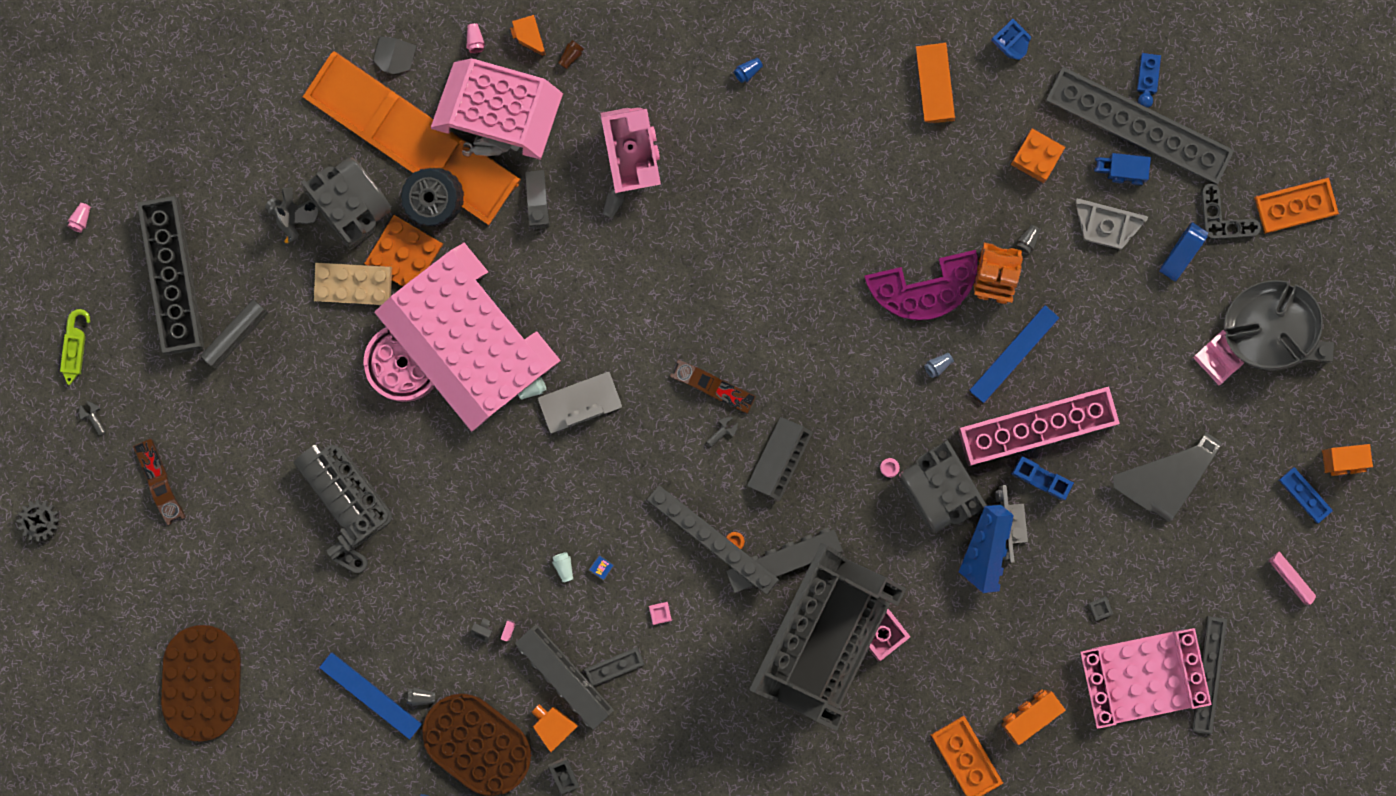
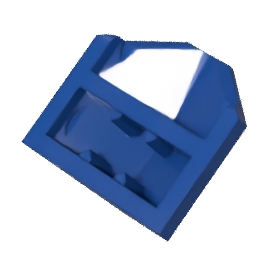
(1012, 40)

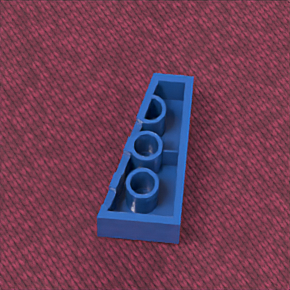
(987, 549)

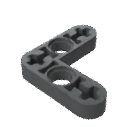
(1208, 221)

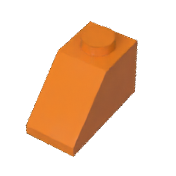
(528, 34)

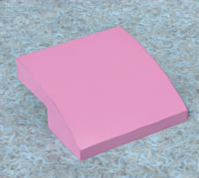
(1218, 359)

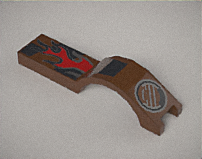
(713, 386)
(158, 481)

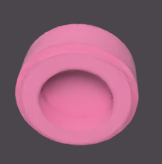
(889, 467)

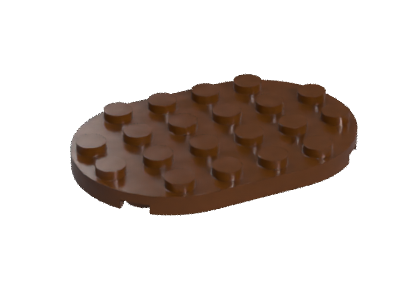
(201, 683)
(476, 744)

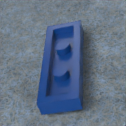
(1305, 495)

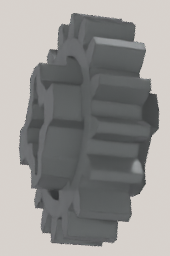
(40, 513)

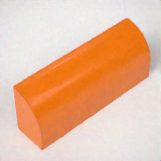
(935, 83)

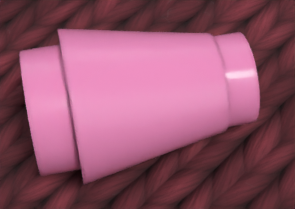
(474, 39)
(79, 218)

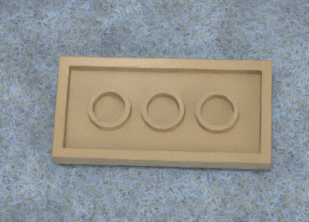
(352, 283)

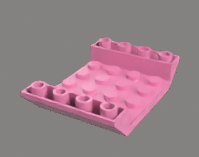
(498, 105)
(1145, 677)

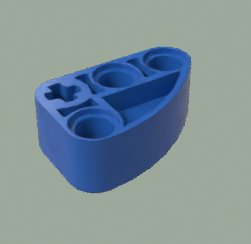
(1183, 251)

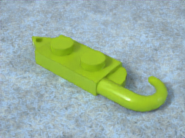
(73, 347)

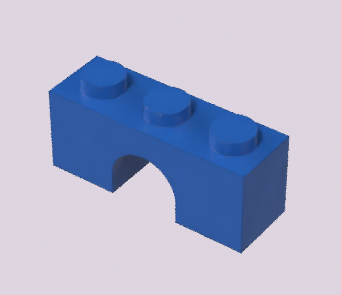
(1042, 479)

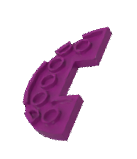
(927, 298)

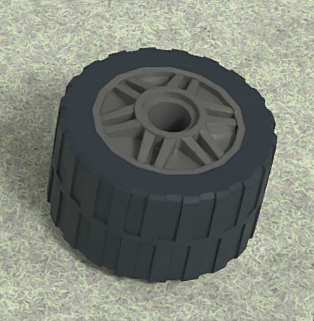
(418, 201)

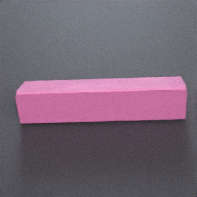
(1292, 578)

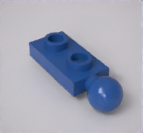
(1148, 78)

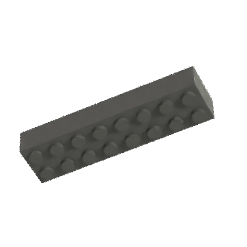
(170, 275)

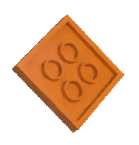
(405, 250)

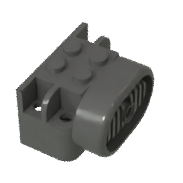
(348, 200)
(941, 488)

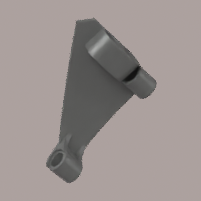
(1168, 481)

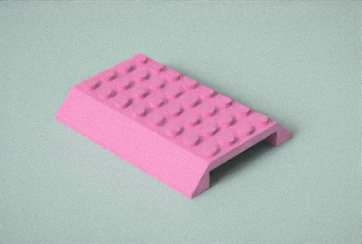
(464, 338)

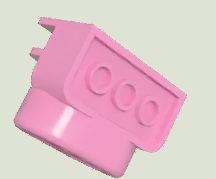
(636, 164)

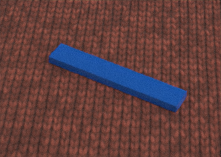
(1014, 354)
(370, 695)

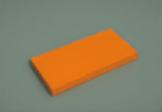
(1296, 205)
(966, 758)

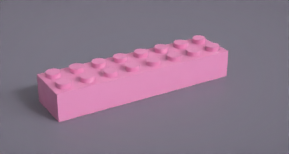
(1038, 426)

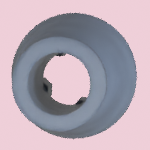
(937, 365)

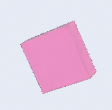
(660, 613)
(509, 627)

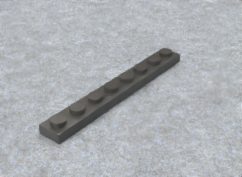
(713, 540)

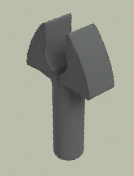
(93, 418)
(722, 431)

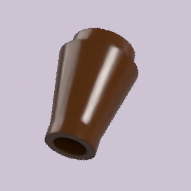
(570, 54)

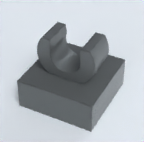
(481, 631)

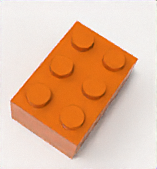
(1032, 716)

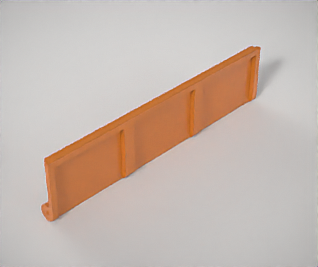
(407, 134)

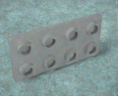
(580, 402)
(1018, 530)

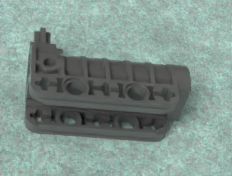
(342, 497)

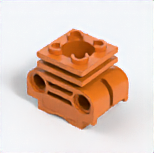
(997, 273)

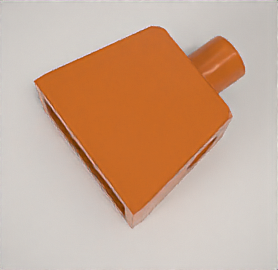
(552, 726)

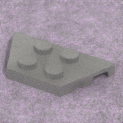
(1107, 224)

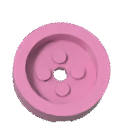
(387, 377)

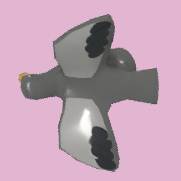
(289, 214)

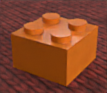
(1038, 155)
(1342, 459)

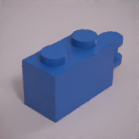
(1125, 168)

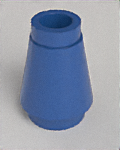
(747, 70)

